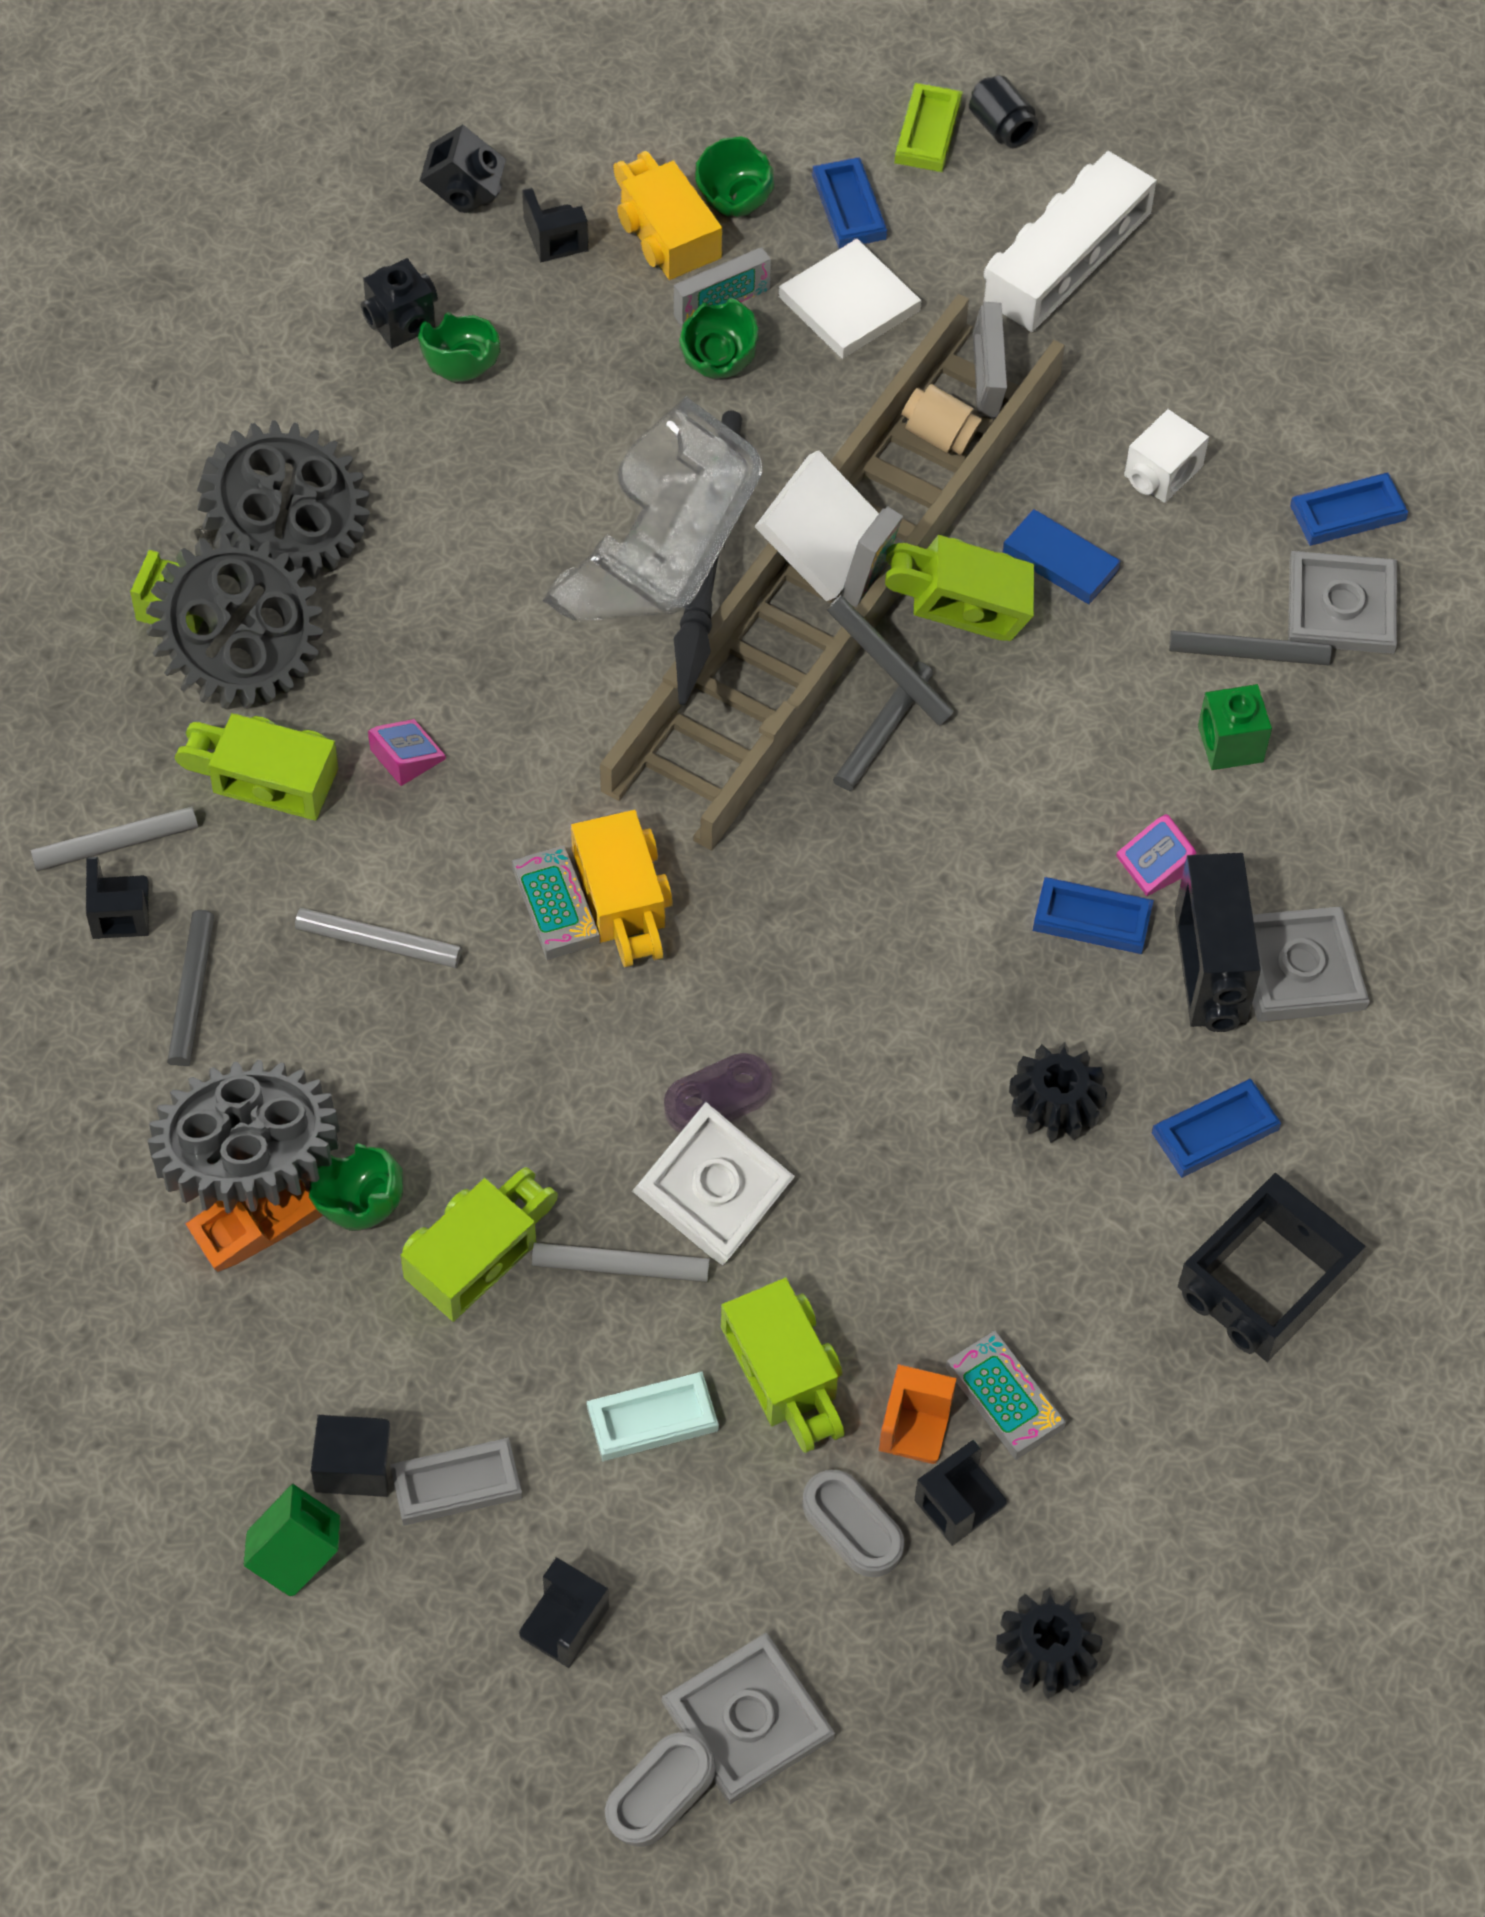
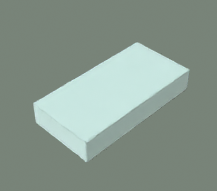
(652, 1416)

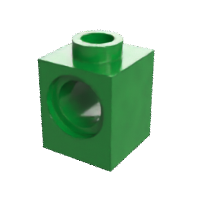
(1234, 727)

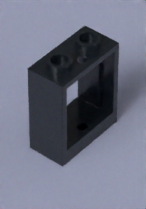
(1217, 941)
(1301, 1225)

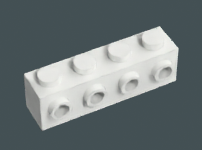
(1069, 240)

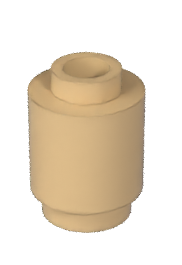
(941, 419)

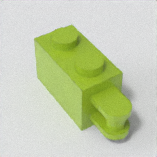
(964, 586)
(263, 763)
(475, 1241)
(785, 1360)

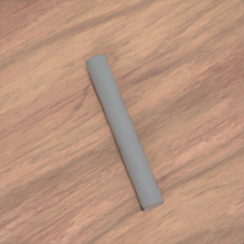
(114, 838)
(378, 937)
(620, 1262)

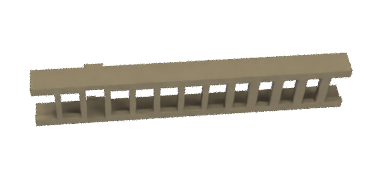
(769, 571)

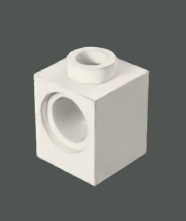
(1165, 456)

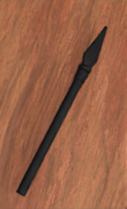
(692, 639)

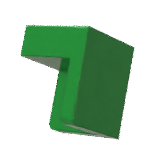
(292, 1540)

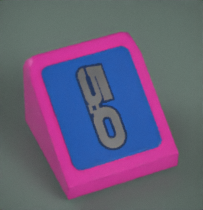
(404, 749)
(1156, 855)

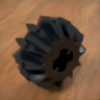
(1058, 1092)
(1064, 1659)

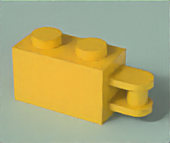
(667, 216)
(621, 883)

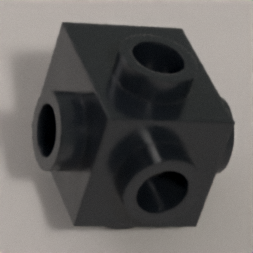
(463, 170)
(398, 302)

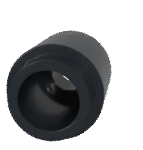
(1003, 111)

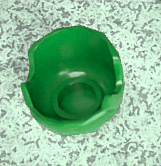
(732, 168)
(718, 333)
(459, 347)
(358, 1188)

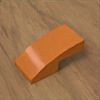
(243, 1233)

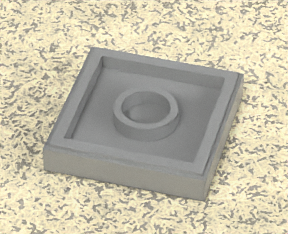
(1343, 601)
(1306, 965)
(749, 1717)

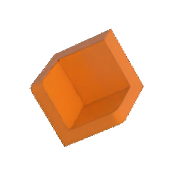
(917, 1414)

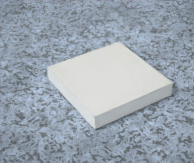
(849, 298)
(818, 524)
(713, 1184)

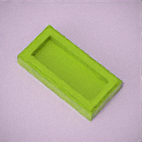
(928, 127)

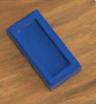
(849, 202)
(1349, 508)
(1062, 556)
(1092, 915)
(1216, 1127)

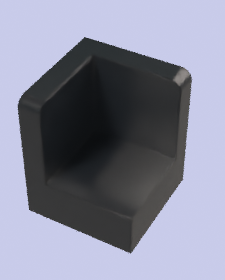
(555, 230)
(116, 904)
(350, 1455)
(959, 1494)
(566, 1613)

